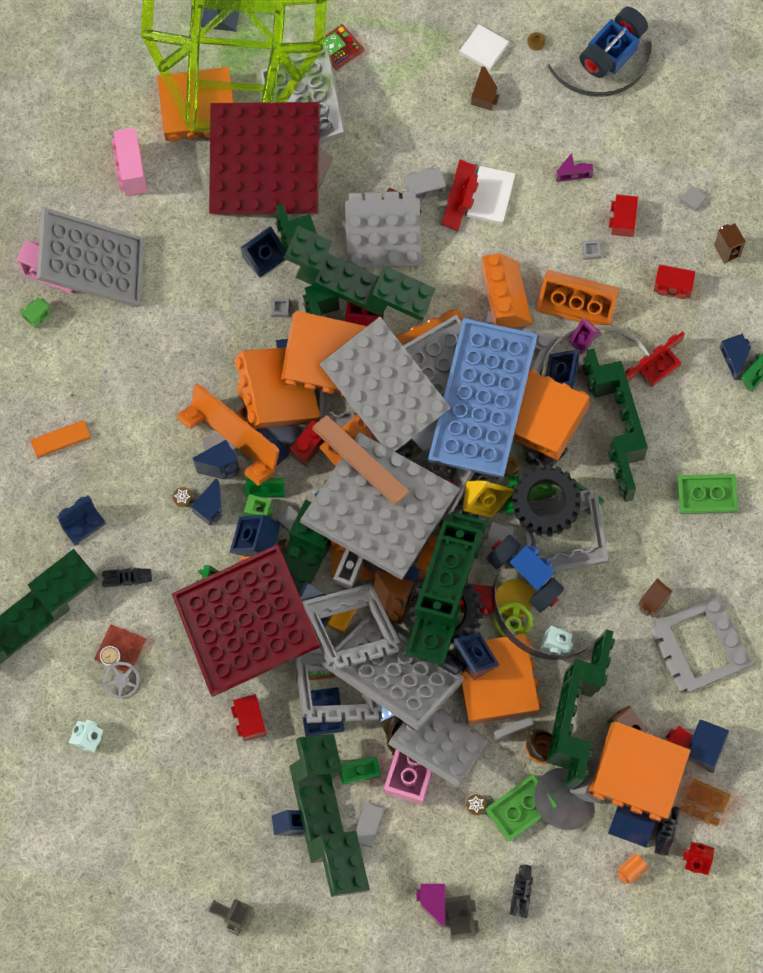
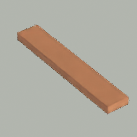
(360, 460)

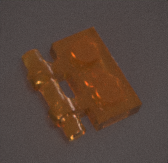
(707, 796)

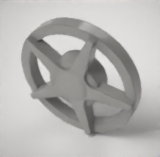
(120, 679)

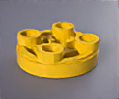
(514, 591)

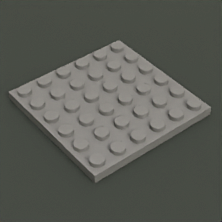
(367, 523)

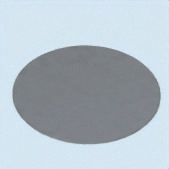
(570, 810)

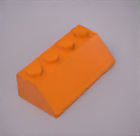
(505, 291)
(577, 298)

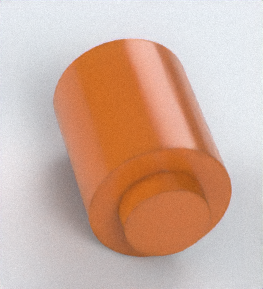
(632, 869)

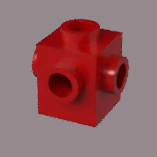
(698, 858)

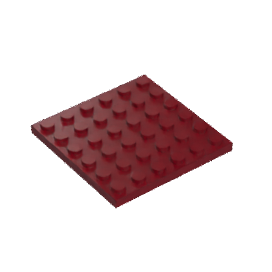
(264, 157)
(245, 620)

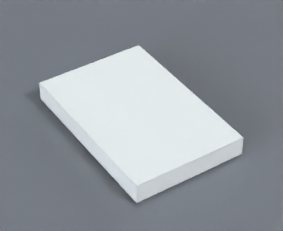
(491, 195)

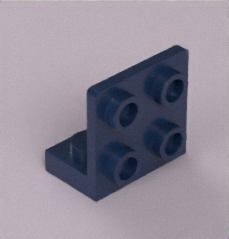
(80, 520)
(324, 697)

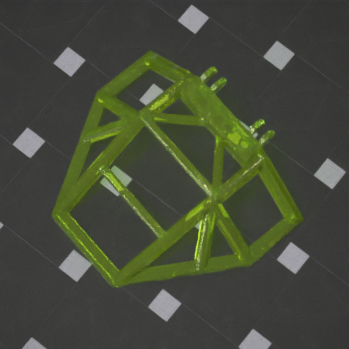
(191, 47)

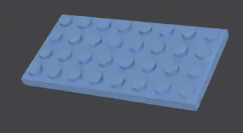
(484, 398)

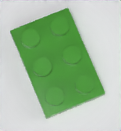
(707, 494)
(516, 809)

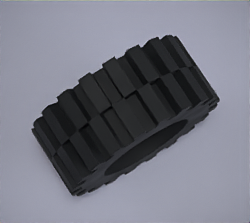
(553, 524)
(472, 611)

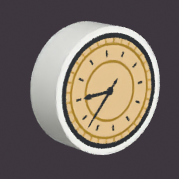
(109, 655)

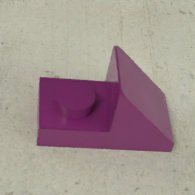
(570, 172)
(584, 335)

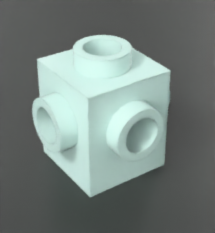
(556, 641)
(86, 735)

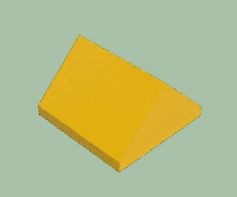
(485, 497)

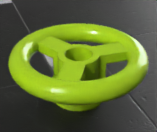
(517, 626)

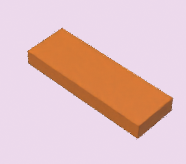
(60, 439)

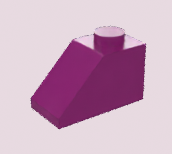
(432, 901)

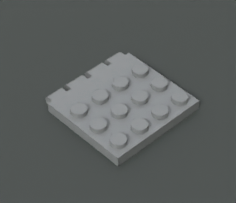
(383, 229)
(441, 746)

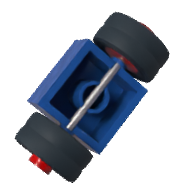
(614, 43)
(531, 567)

